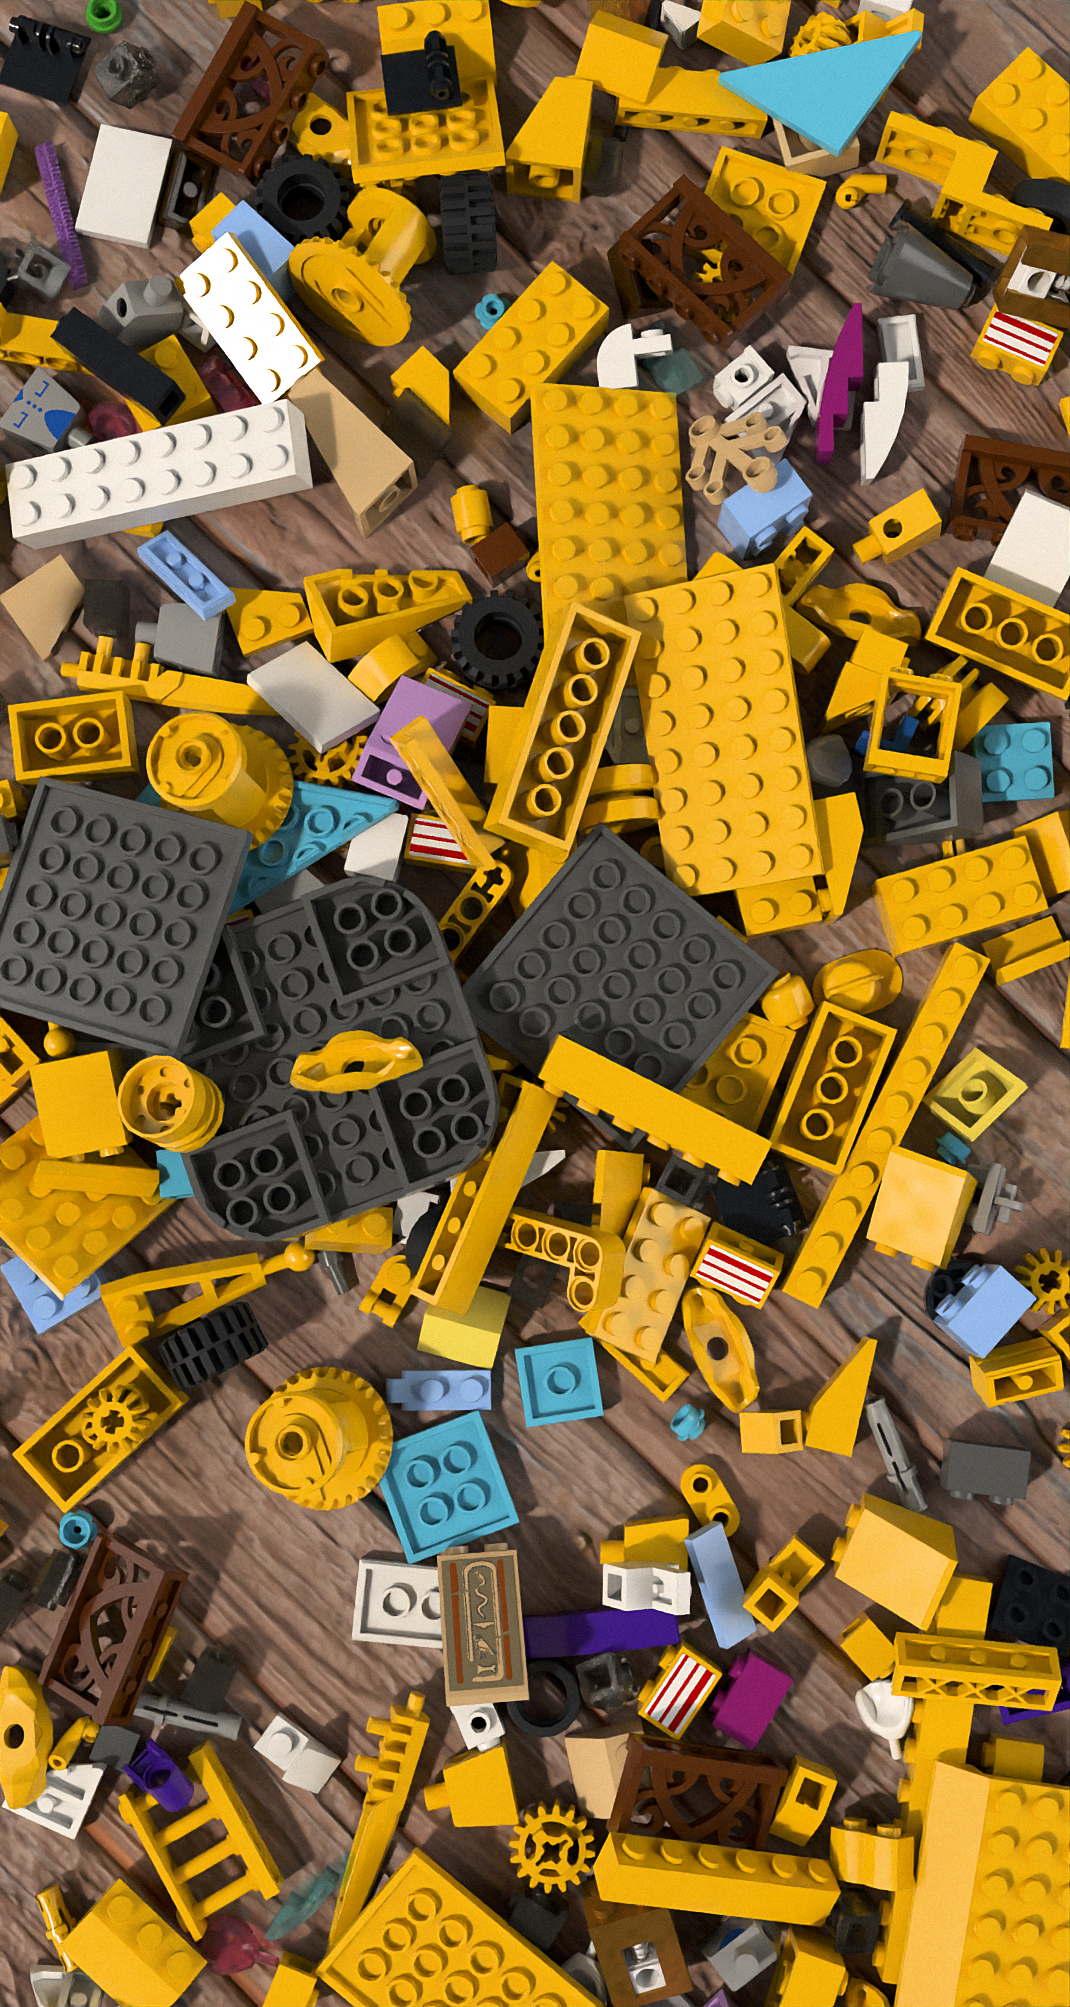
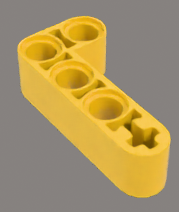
(29, 342)
(805, 640)
(469, 929)
(572, 1247)

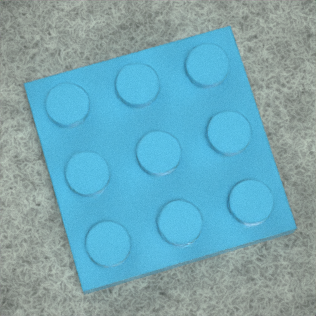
(446, 1487)

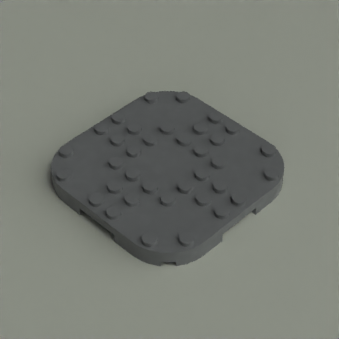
(287, 985)

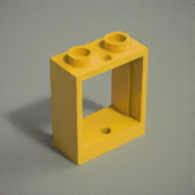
(907, 765)

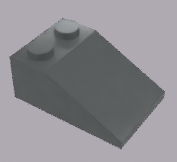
(919, 811)

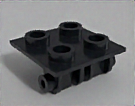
(43, 59)
(422, 78)
(764, 1209)
(1033, 1606)

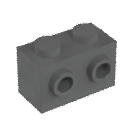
(985, 1470)

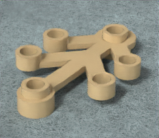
(710, 434)

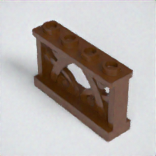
(227, 68)
(702, 213)
(991, 458)
(78, 1635)
(693, 1758)

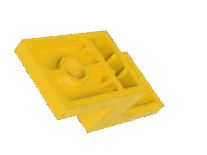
(962, 171)

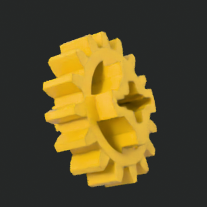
(333, 766)
(561, 1860)

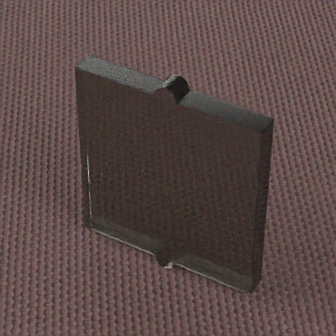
(417, 431)

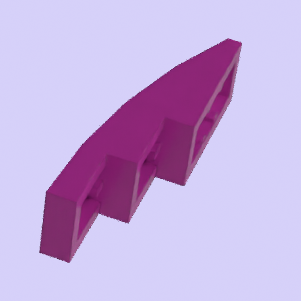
(843, 375)

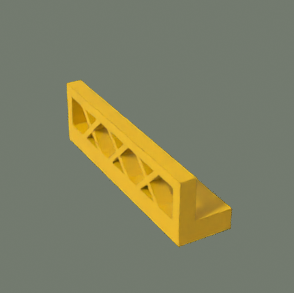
(447, 791)
(977, 1666)

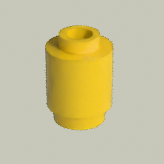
(472, 514)

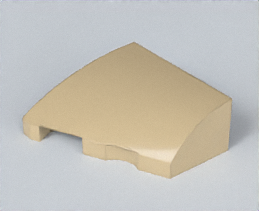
(45, 604)

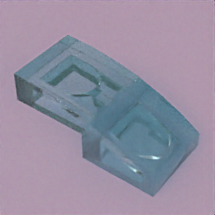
(674, 372)
(297, 1909)

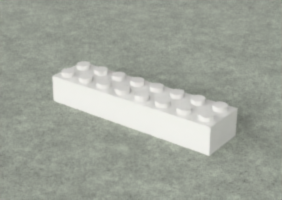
(159, 475)

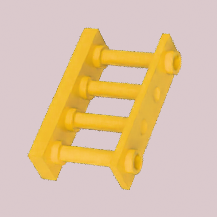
(242, 1839)

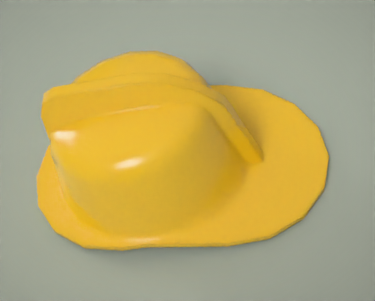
(859, 982)

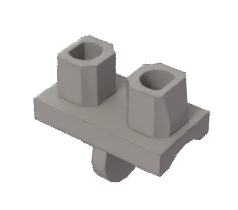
(991, 1180)

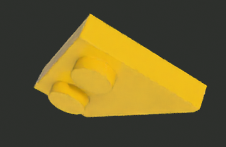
(267, 619)

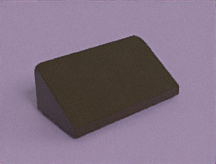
(184, 190)
(632, 289)

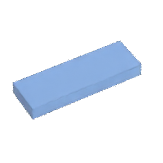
(186, 575)
(719, 1584)

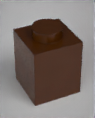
(501, 554)

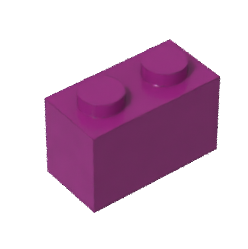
(749, 1697)

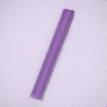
(60, 215)

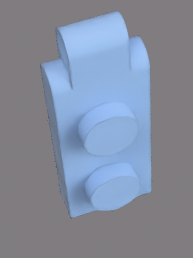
(441, 1389)

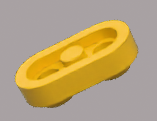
(711, 1500)

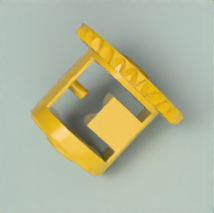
(359, 278)
(221, 773)
(321, 1439)

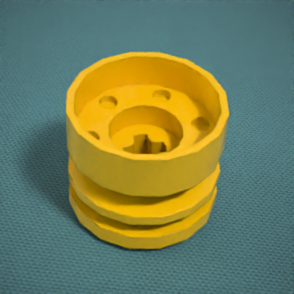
(974, 708)
(170, 1104)

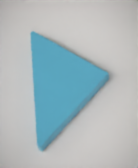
(824, 91)
(314, 826)

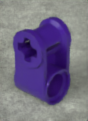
(160, 1777)

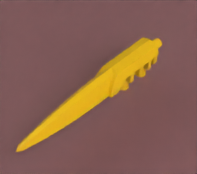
(154, 685)
(382, 1805)

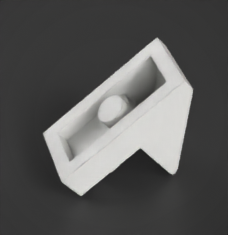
(298, 1754)

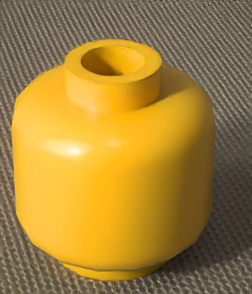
(787, 1001)

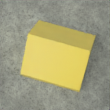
(973, 1095)
(469, 1337)

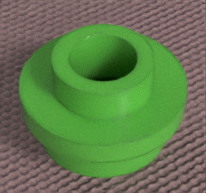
(98, 7)

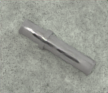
(900, 1470)
(187, 1715)

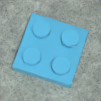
(1015, 762)
(559, 1381)

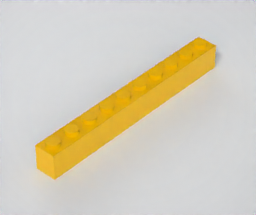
(884, 1124)
(938, 1733)

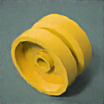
(621, 800)

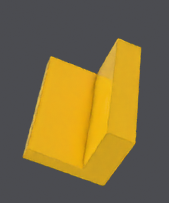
(1025, 950)

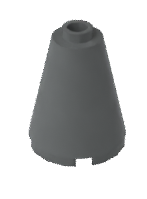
(919, 271)

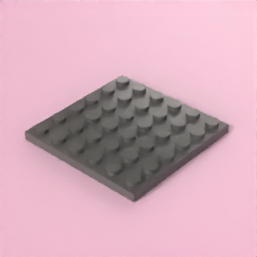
(115, 915)
(618, 968)

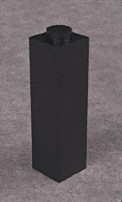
(118, 366)

